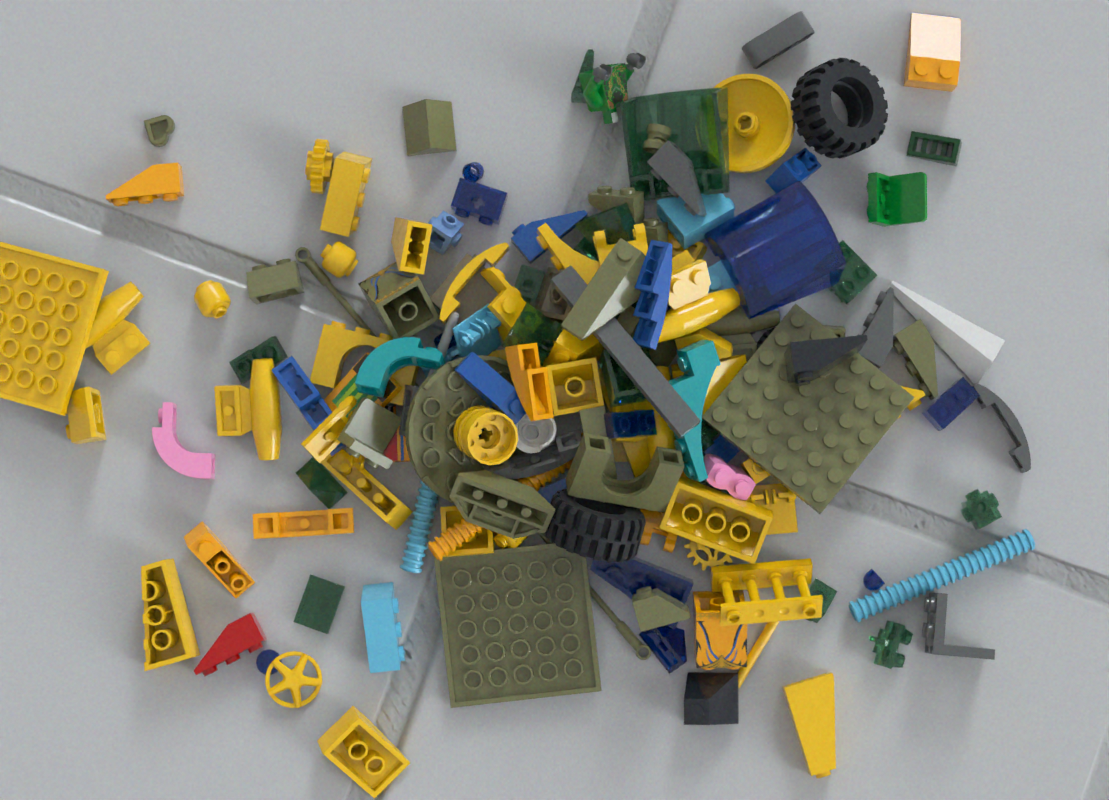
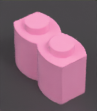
(728, 477)

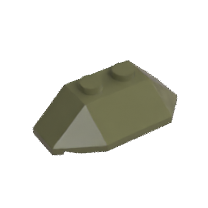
(501, 504)

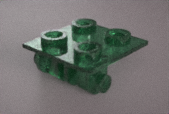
(854, 276)
(533, 328)

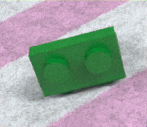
(897, 198)

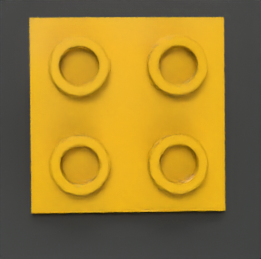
(781, 502)

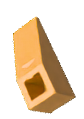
(153, 183)
(218, 559)

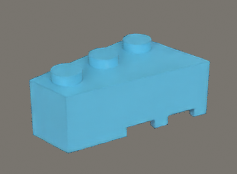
(381, 627)

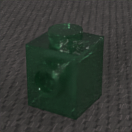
(529, 283)

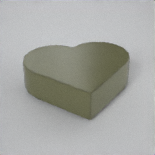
(159, 129)

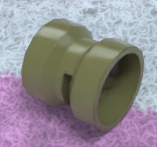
(656, 137)

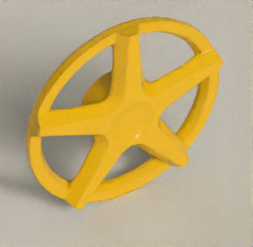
(293, 679)

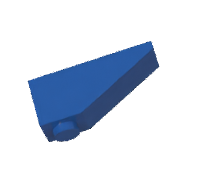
(525, 236)
(491, 387)

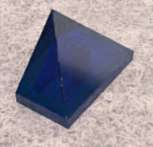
(667, 646)

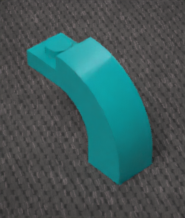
(391, 357)

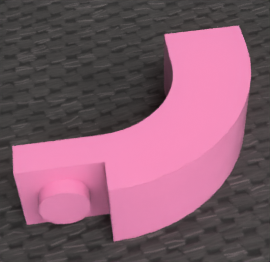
(173, 453)

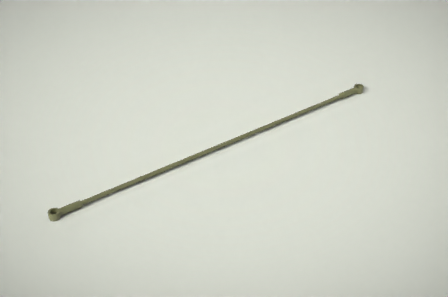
(325, 281)

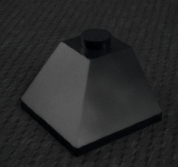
(711, 698)

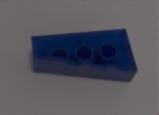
(638, 573)

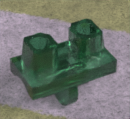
(887, 645)

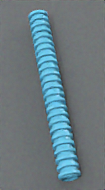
(419, 530)
(942, 575)

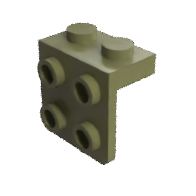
(370, 432)

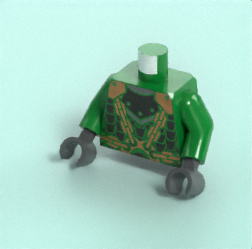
(607, 86)

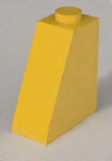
(411, 244)

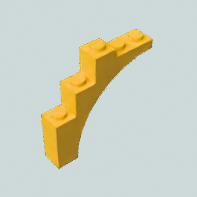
(564, 255)

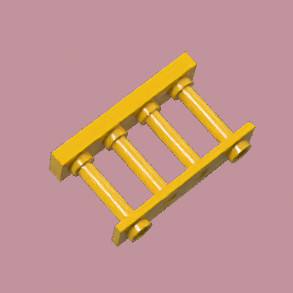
(766, 575)

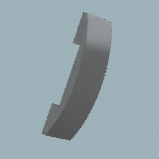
(1021, 452)
(540, 462)

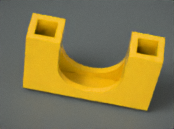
(338, 343)

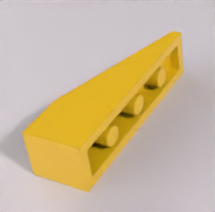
(368, 489)

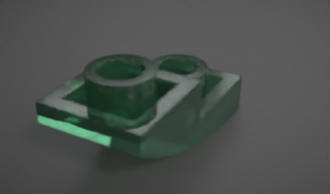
(268, 349)

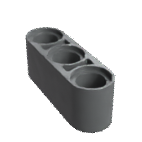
(778, 40)

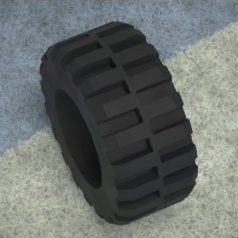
(861, 98)
(595, 528)

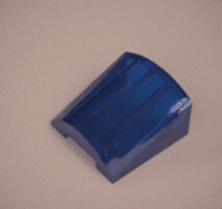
(779, 250)

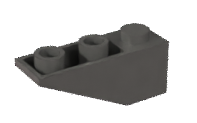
(678, 171)
(879, 330)

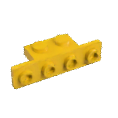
(508, 302)

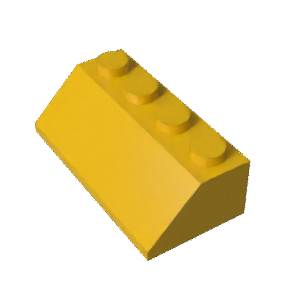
(717, 520)

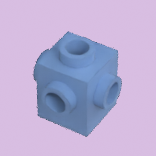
(445, 232)

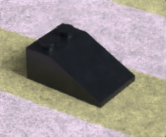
(813, 358)

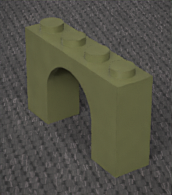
(648, 491)

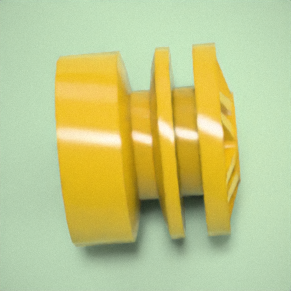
(496, 441)

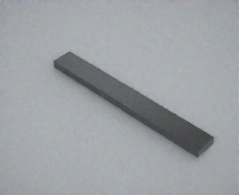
(632, 360)

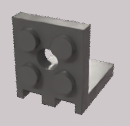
(934, 632)

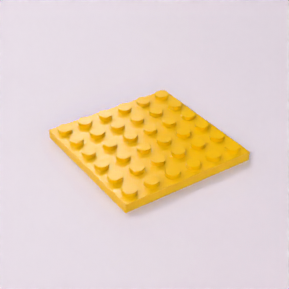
(44, 325)

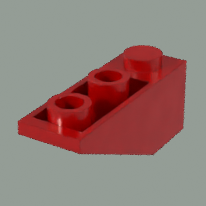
(235, 638)

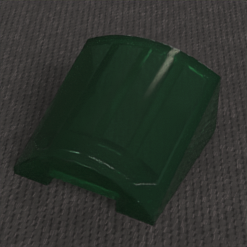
(697, 127)

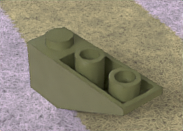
(919, 352)

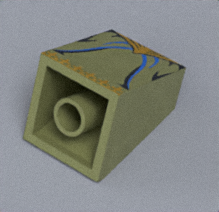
(399, 301)

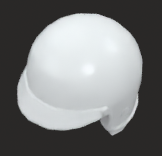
(535, 435)

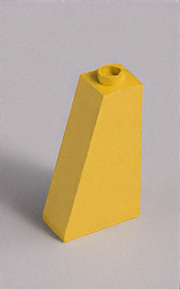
(813, 717)

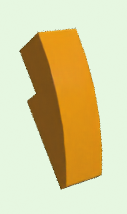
(530, 380)

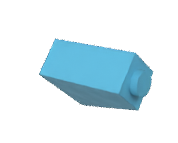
(689, 228)

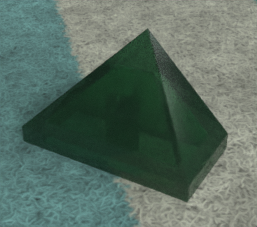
(321, 483)

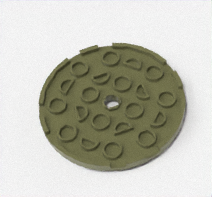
(432, 423)

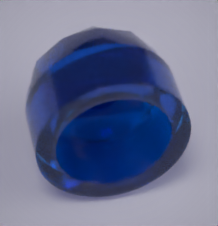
(471, 174)
(872, 580)

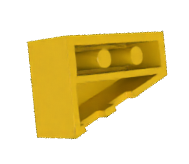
(346, 193)

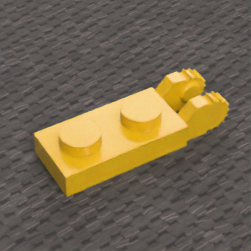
(324, 437)

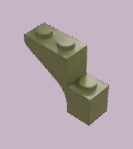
(606, 198)

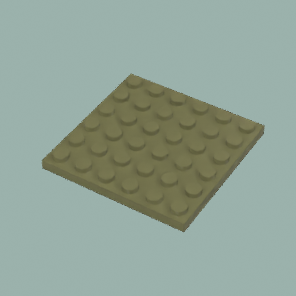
(811, 432)
(517, 625)

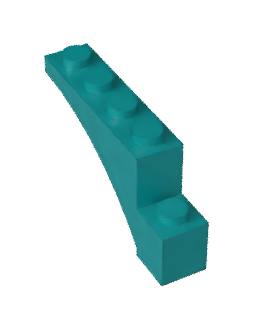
(698, 364)

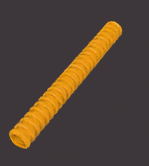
(464, 530)

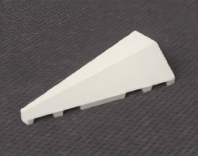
(964, 342)

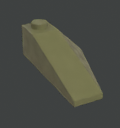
(608, 292)

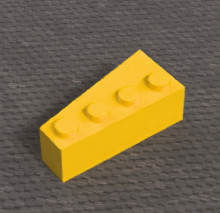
(165, 617)

